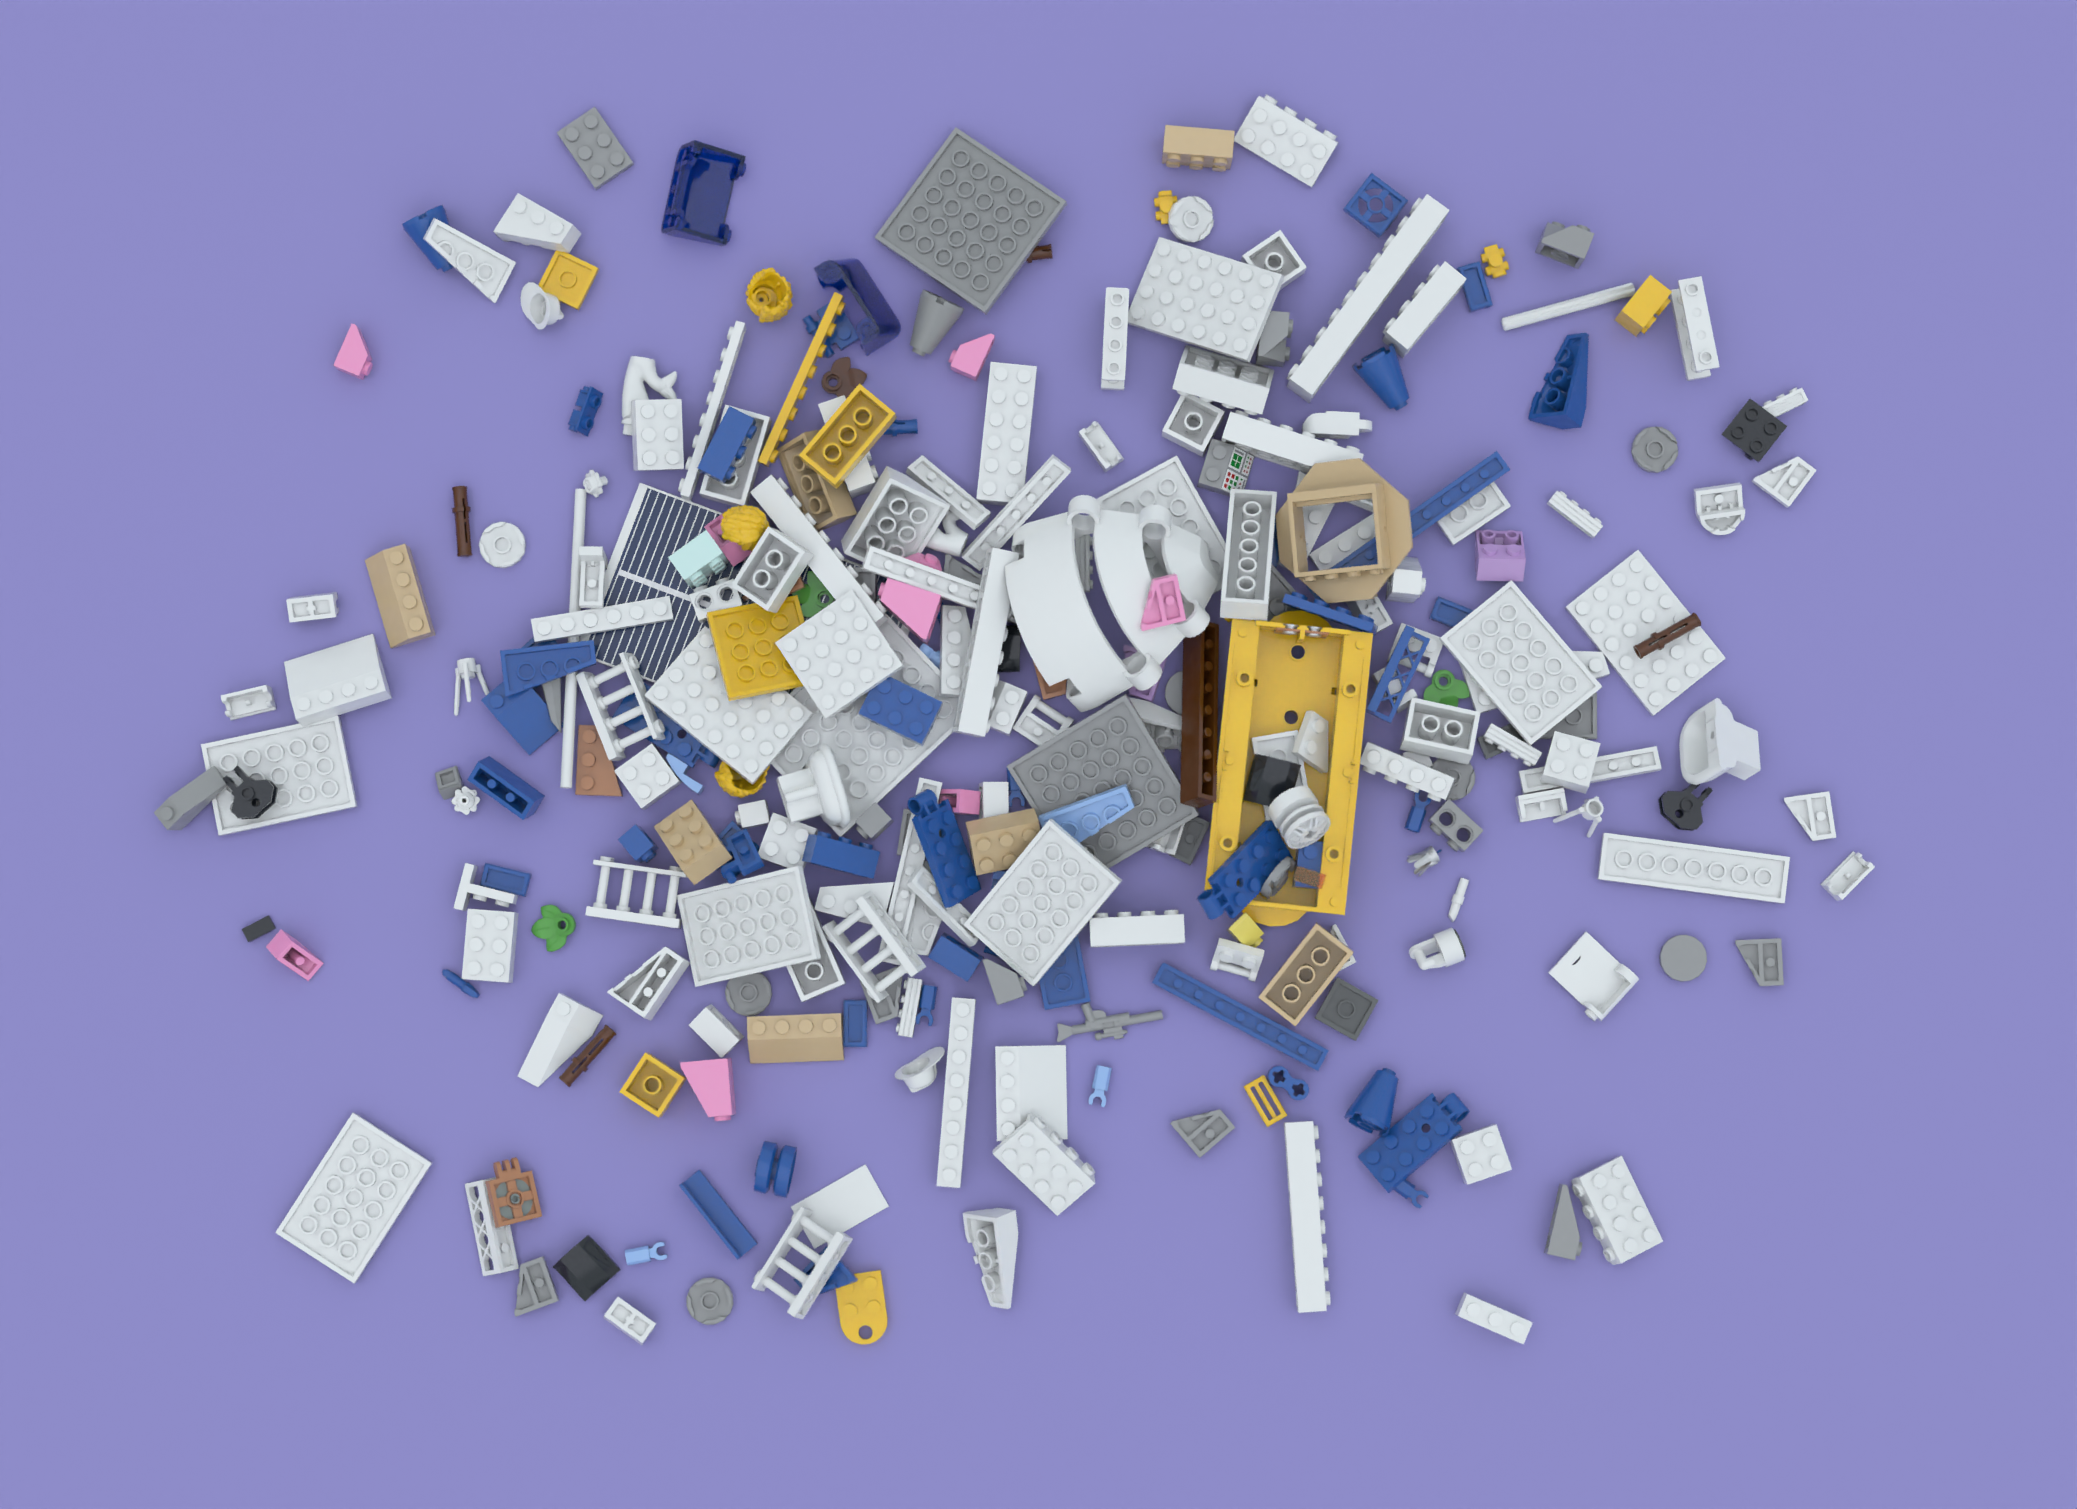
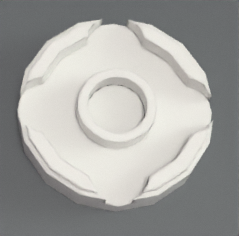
(1190, 219)
(502, 545)

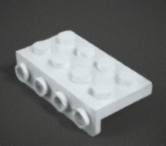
(1286, 140)
(1045, 1164)
(1616, 1211)

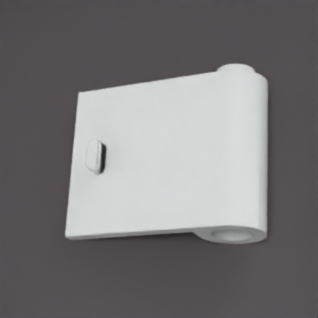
(1595, 978)

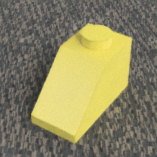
(1246, 931)

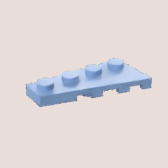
(1092, 813)

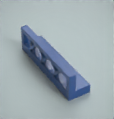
(1387, 675)

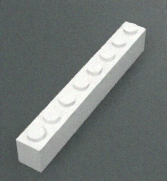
(826, 561)
(985, 646)
(956, 1092)
(1305, 1216)

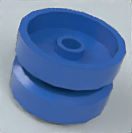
(774, 1168)

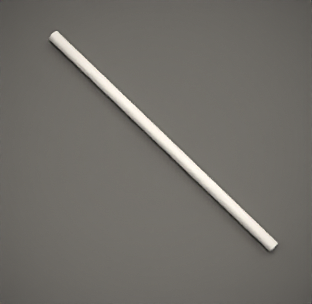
(571, 681)

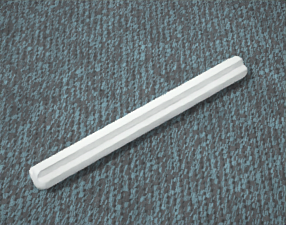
(1568, 306)

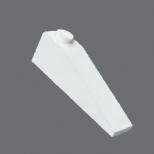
(1162, 724)
(560, 1036)
(995, 1244)

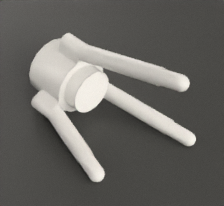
(466, 670)
(1590, 810)

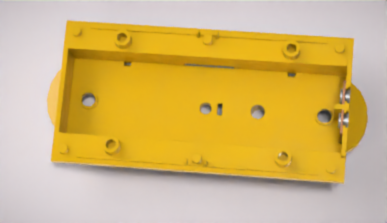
(1285, 684)

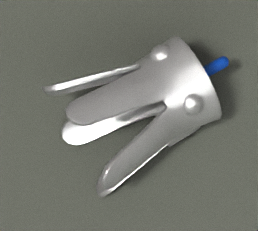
(1424, 859)

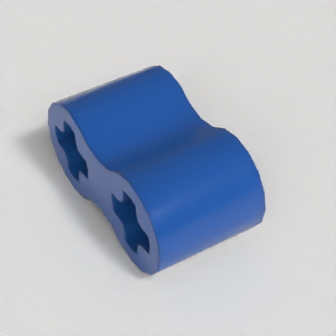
(1288, 1082)

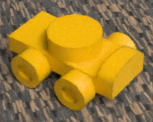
(1164, 202)
(1493, 256)

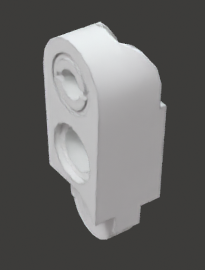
(1336, 425)

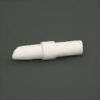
(1458, 898)

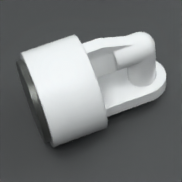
(1448, 946)

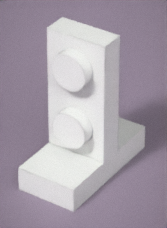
(592, 576)
(479, 892)

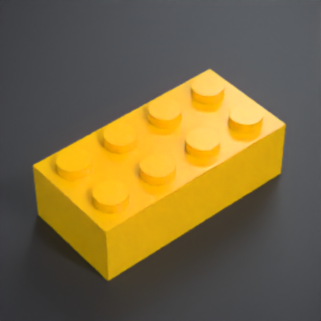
(848, 436)

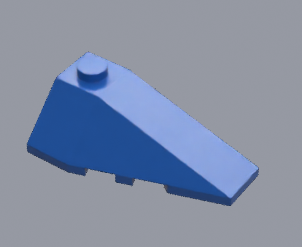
(1565, 391)

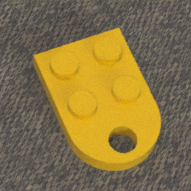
(863, 1305)

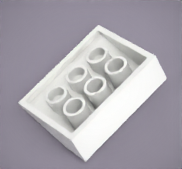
(1223, 380)
(895, 517)
(336, 680)
(1031, 1082)

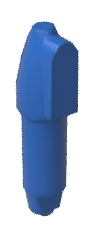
(465, 986)

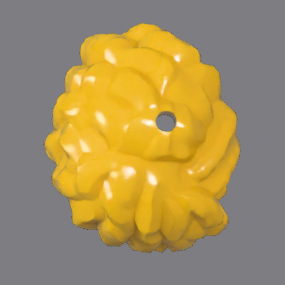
(772, 291)
(744, 526)
(735, 784)

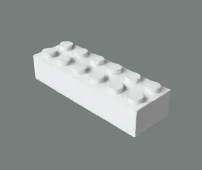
(1006, 432)
(1281, 444)
(1248, 554)

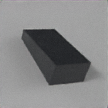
(258, 928)

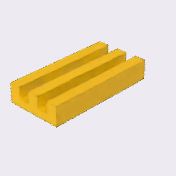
(1255, 1083)

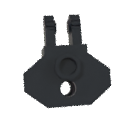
(249, 793)
(1687, 806)

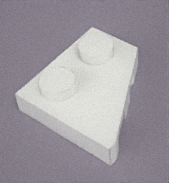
(1785, 480)
(1312, 742)

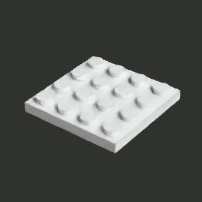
(839, 654)

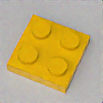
(568, 279)

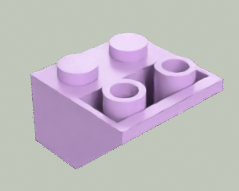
(1499, 555)

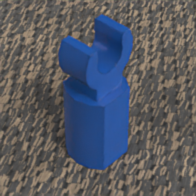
(1015, 790)
(1417, 814)
(927, 1003)
(1406, 1190)

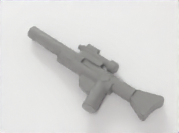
(1110, 1024)

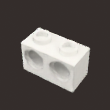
(714, 594)

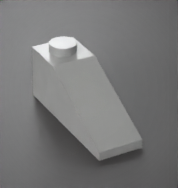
(190, 800)
(1563, 1231)

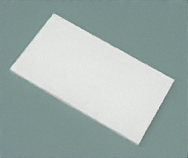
(843, 1203)

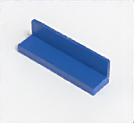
(718, 1214)

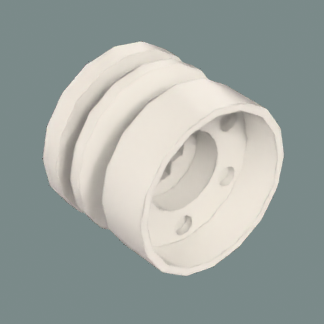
(1299, 817)

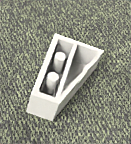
(536, 226)
(1406, 582)
(841, 899)
(651, 983)

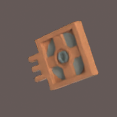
(512, 1194)

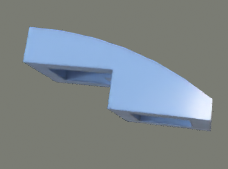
(680, 770)

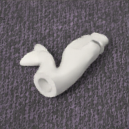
(638, 371)
(953, 540)

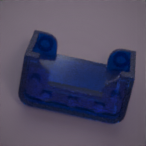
(702, 193)
(881, 322)

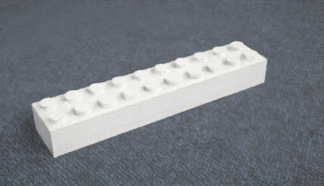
(1365, 301)

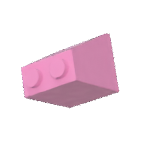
(911, 606)
(713, 1086)

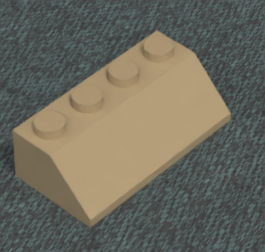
(818, 497)
(399, 596)
(795, 1038)

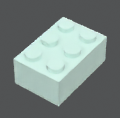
(699, 560)

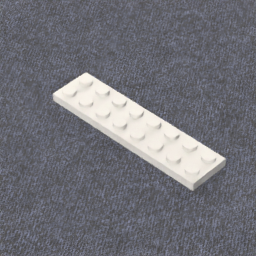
(1693, 868)

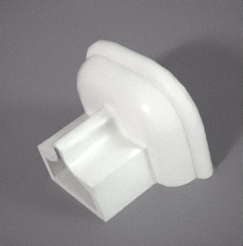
(1716, 745)
(815, 791)

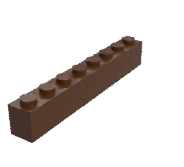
(1200, 718)

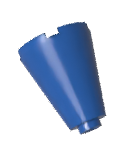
(417, 228)
(1384, 376)
(1375, 1103)

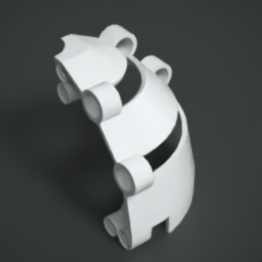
(1056, 613)

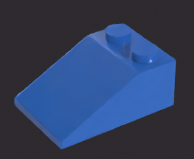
(523, 716)

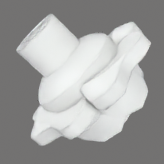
(594, 483)
(465, 800)

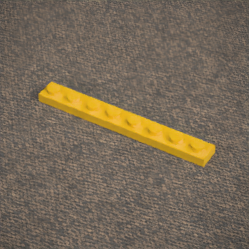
(805, 372)

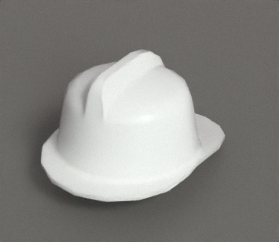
(540, 306)
(921, 1071)

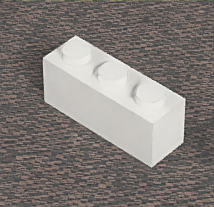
(1493, 1318)

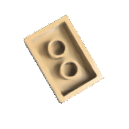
(1198, 148)
(1000, 839)
(692, 842)

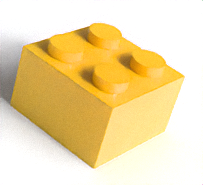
(1647, 301)
(653, 1084)

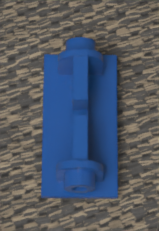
(583, 420)

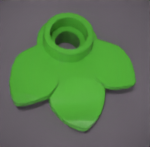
(811, 596)
(1447, 694)
(550, 927)

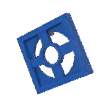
(1376, 228)

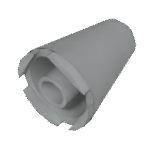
(932, 322)

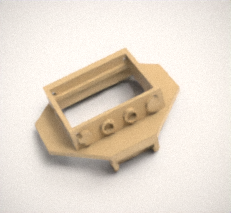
(1343, 483)

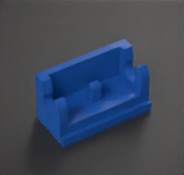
(955, 956)

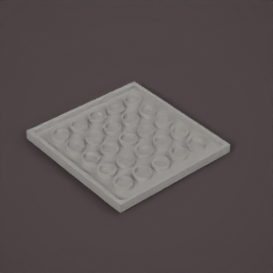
(971, 220)
(1100, 755)

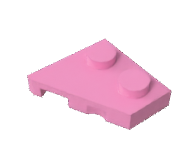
(1163, 603)

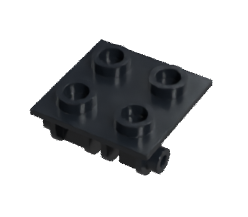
(1754, 430)

